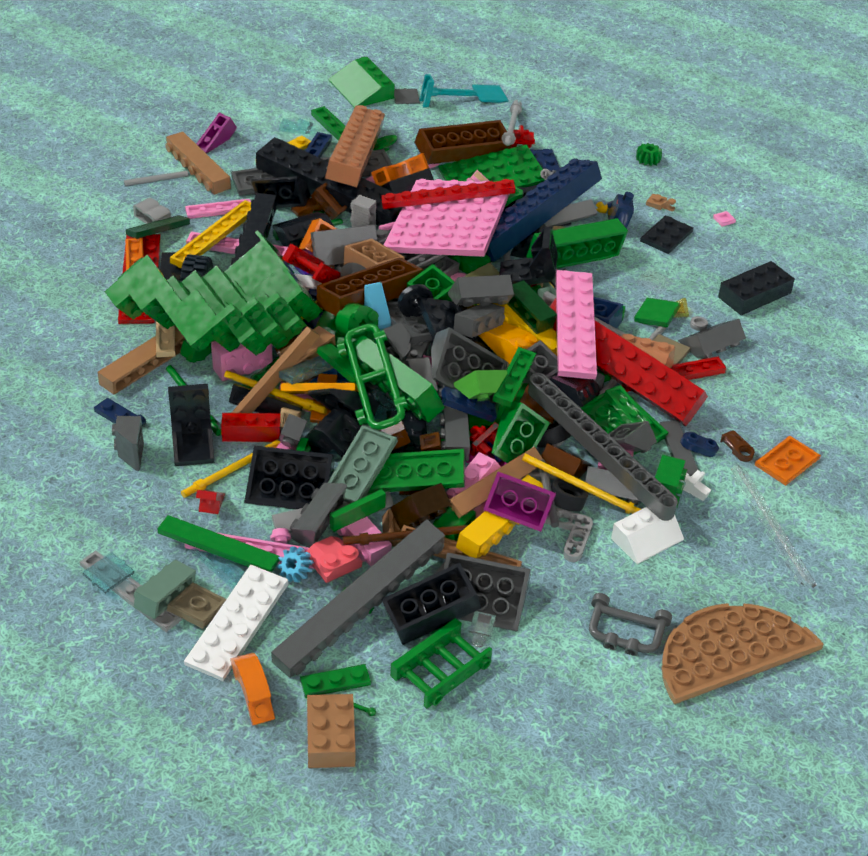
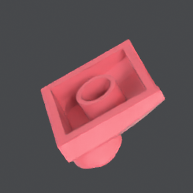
(333, 558)

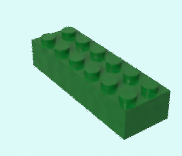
(587, 242)
(418, 391)

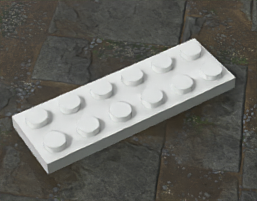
(236, 622)

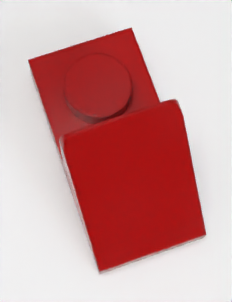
(210, 501)

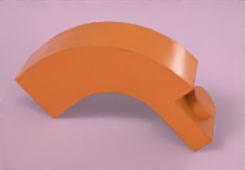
(404, 168)
(252, 679)

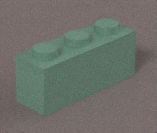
(163, 588)

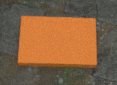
(787, 460)

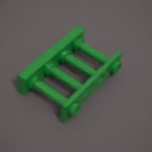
(512, 387)
(436, 645)

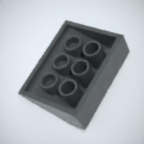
(458, 356)
(498, 587)

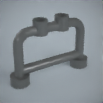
(632, 646)

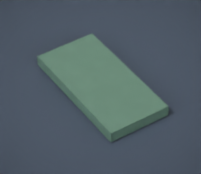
(363, 462)

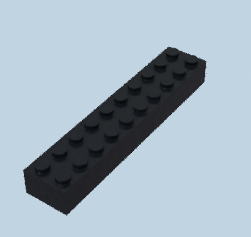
(286, 160)

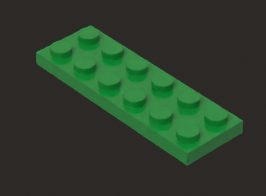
(421, 470)

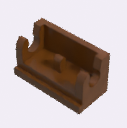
(327, 202)

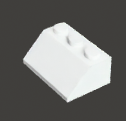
(645, 534)

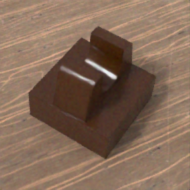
(430, 442)

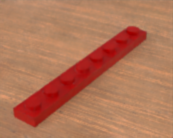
(452, 193)

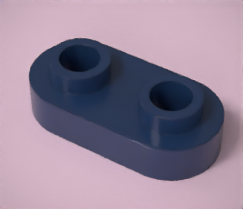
(699, 444)

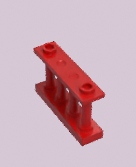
(310, 264)

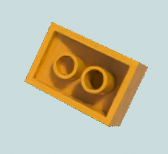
(506, 339)

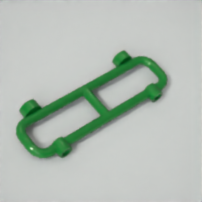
(365, 414)

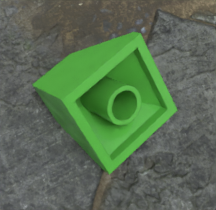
(480, 383)

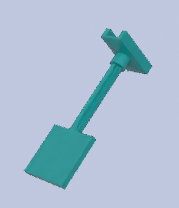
(485, 93)

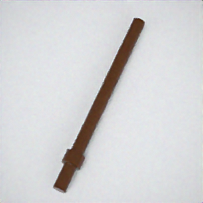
(365, 538)

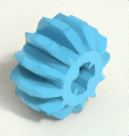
(302, 565)

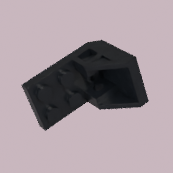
(540, 267)
(191, 424)
(333, 432)

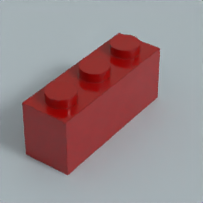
(250, 427)

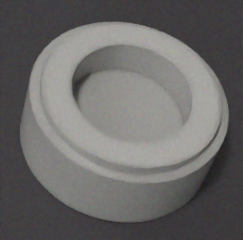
(698, 323)

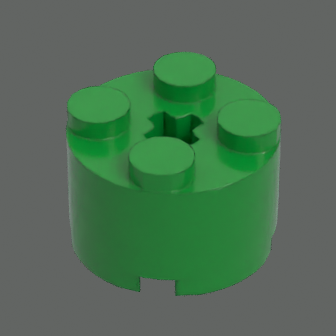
(353, 316)

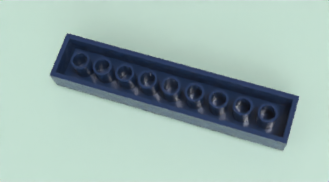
(542, 204)

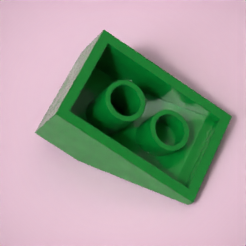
(518, 432)

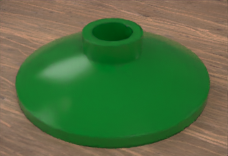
(385, 142)

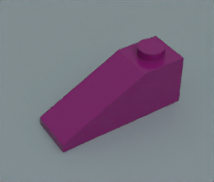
(217, 133)

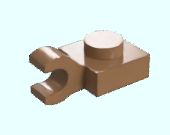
(659, 202)

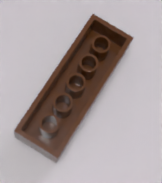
(460, 141)
(350, 288)

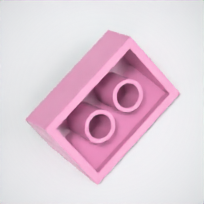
(477, 469)

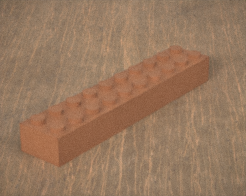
(355, 146)

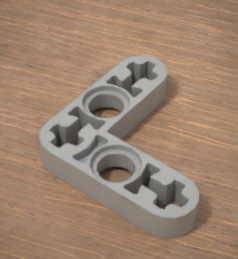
(576, 530)

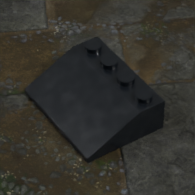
(286, 476)

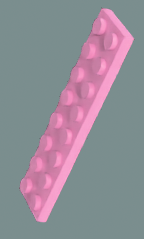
(575, 325)

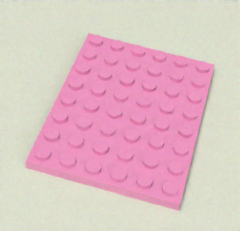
(449, 226)

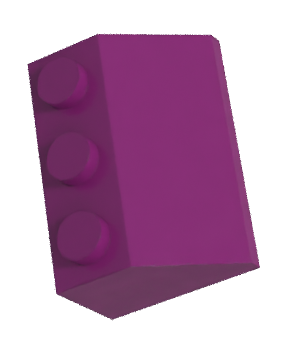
(519, 501)

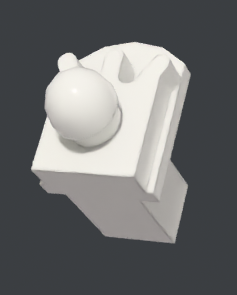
(695, 487)

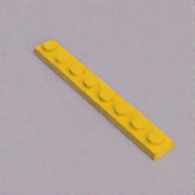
(213, 234)

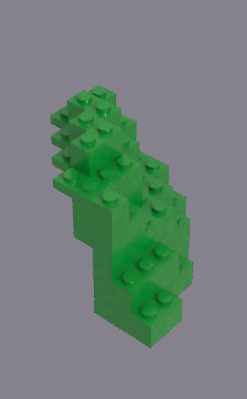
(247, 304)

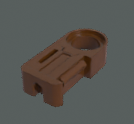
(738, 445)

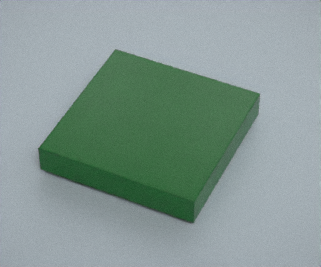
(657, 312)

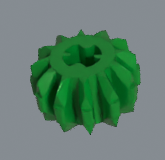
(649, 154)

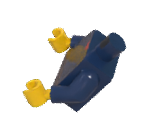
(620, 208)

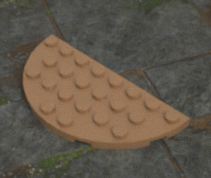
(730, 645)

